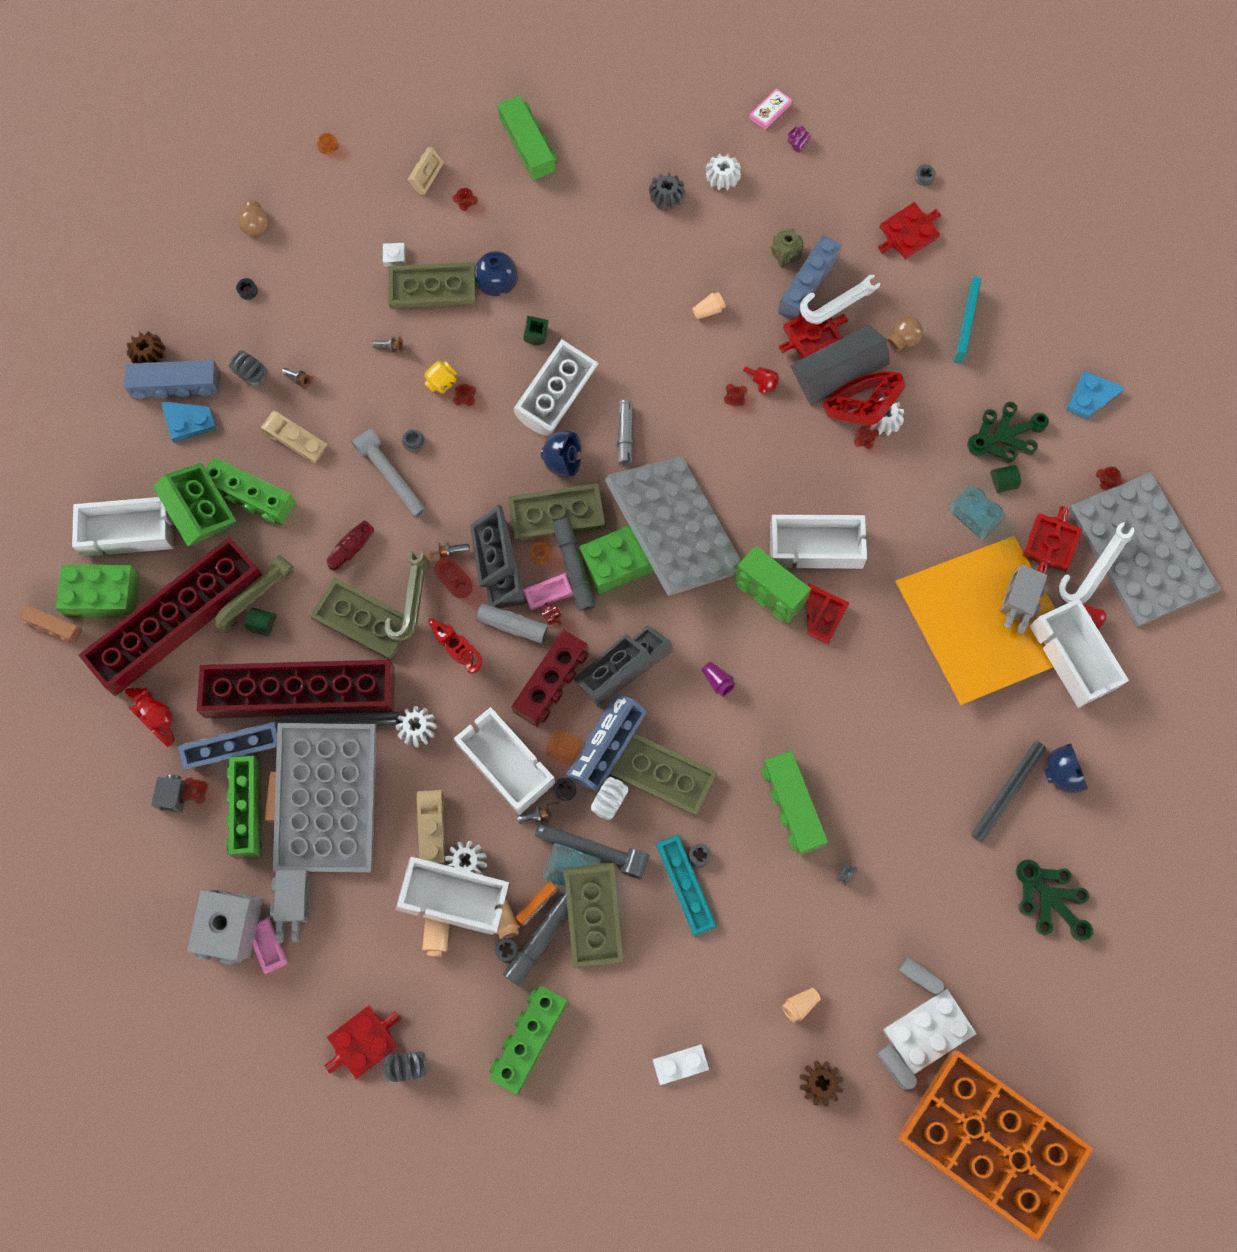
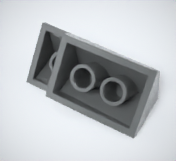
(841, 362)
(496, 560)
(623, 664)

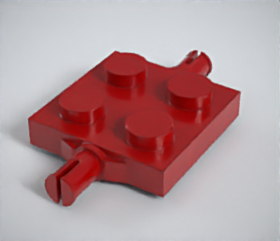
(909, 230)
(810, 337)
(1052, 541)
(362, 1042)

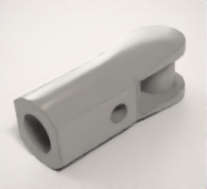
(921, 976)
(897, 1067)

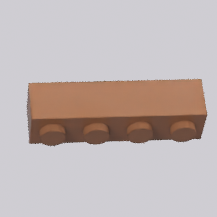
(49, 623)

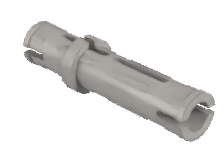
(625, 439)

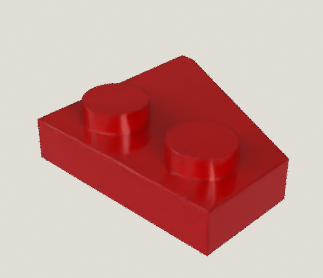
(823, 613)

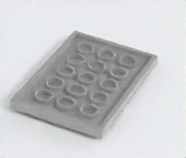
(674, 524)
(1160, 563)
(324, 797)

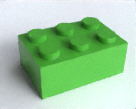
(194, 504)
(615, 560)
(771, 585)
(97, 591)

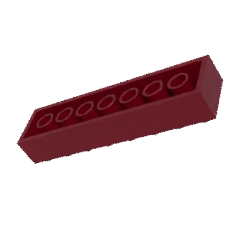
(170, 617)
(295, 688)

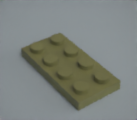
(432, 285)
(535, 512)
(358, 618)
(664, 774)
(593, 914)

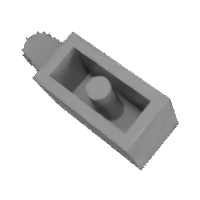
(1023, 596)
(290, 902)

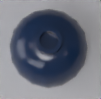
(496, 273)
(561, 453)
(1065, 770)

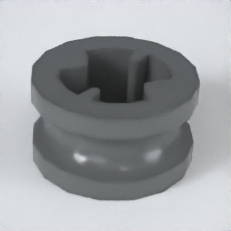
(927, 180)
(706, 851)
(846, 873)
(499, 954)

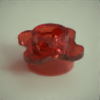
(465, 193)
(463, 389)
(735, 400)
(861, 435)
(1111, 472)
(551, 614)
(200, 786)

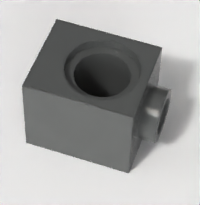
(168, 794)

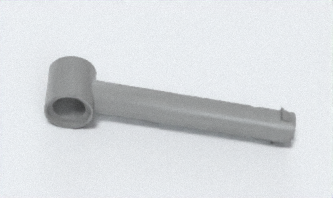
(369, 445)

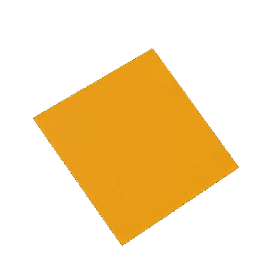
(963, 624)

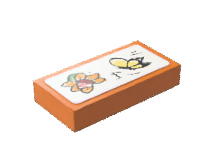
(536, 904)

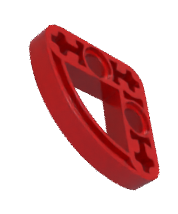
(870, 411)

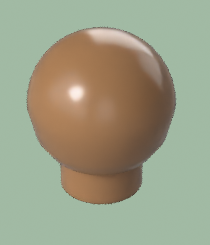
(253, 219)
(905, 334)

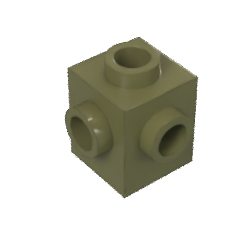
(787, 247)

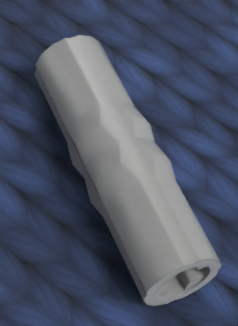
(512, 623)

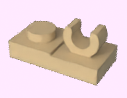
(425, 171)

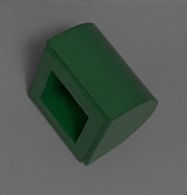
(535, 330)
(1006, 478)
(260, 621)

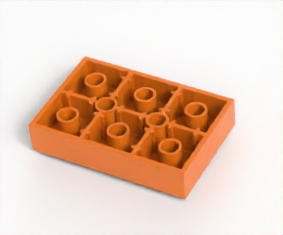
(994, 1144)

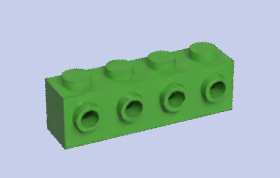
(526, 137)
(250, 492)
(794, 803)
(244, 807)
(528, 1040)

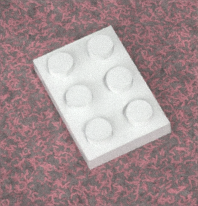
(929, 1031)

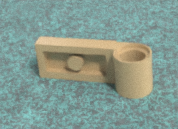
(293, 436)
(430, 825)

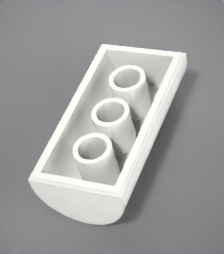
(554, 388)

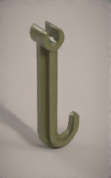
(279, 569)
(413, 599)

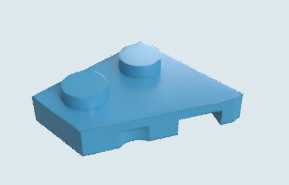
(1092, 394)
(187, 420)

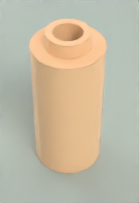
(435, 937)

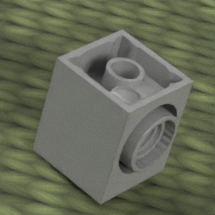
(215, 938)

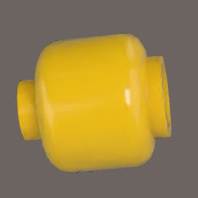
(440, 377)

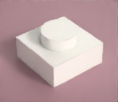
(393, 254)

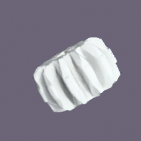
(723, 172)
(892, 421)
(406, 730)
(609, 798)
(475, 858)

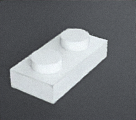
(680, 1064)

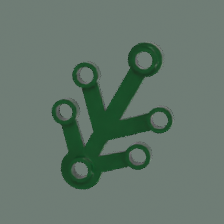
(1006, 435)
(1050, 897)

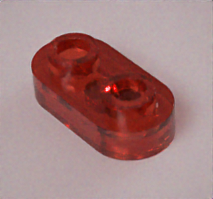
(454, 578)

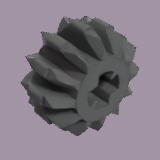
(666, 191)
(248, 368)
(405, 1067)

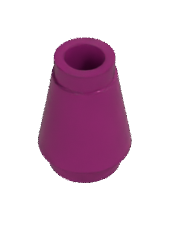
(719, 680)

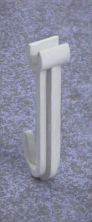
(839, 303)
(1099, 569)

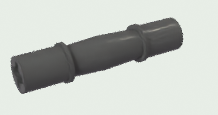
(574, 565)
(538, 941)

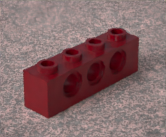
(565, 645)

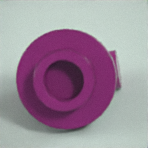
(798, 138)

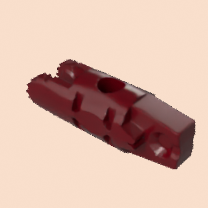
(350, 545)

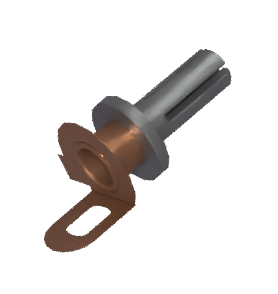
(392, 344)
(299, 377)
(447, 550)
(540, 814)

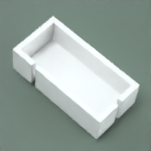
(121, 527)
(818, 541)
(1078, 653)
(505, 761)
(452, 896)

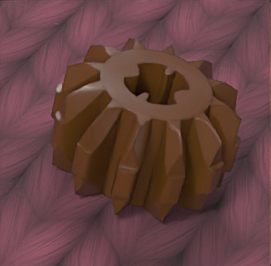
(146, 348)
(817, 1091)

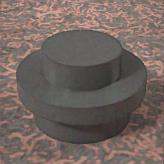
(413, 440)

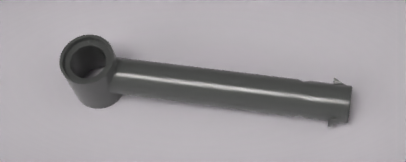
(632, 863)

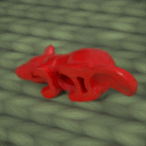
(456, 646)
(152, 714)

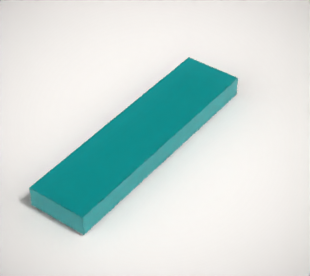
(967, 320)
(686, 885)

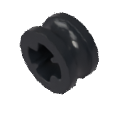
(253, 288)
(571, 785)

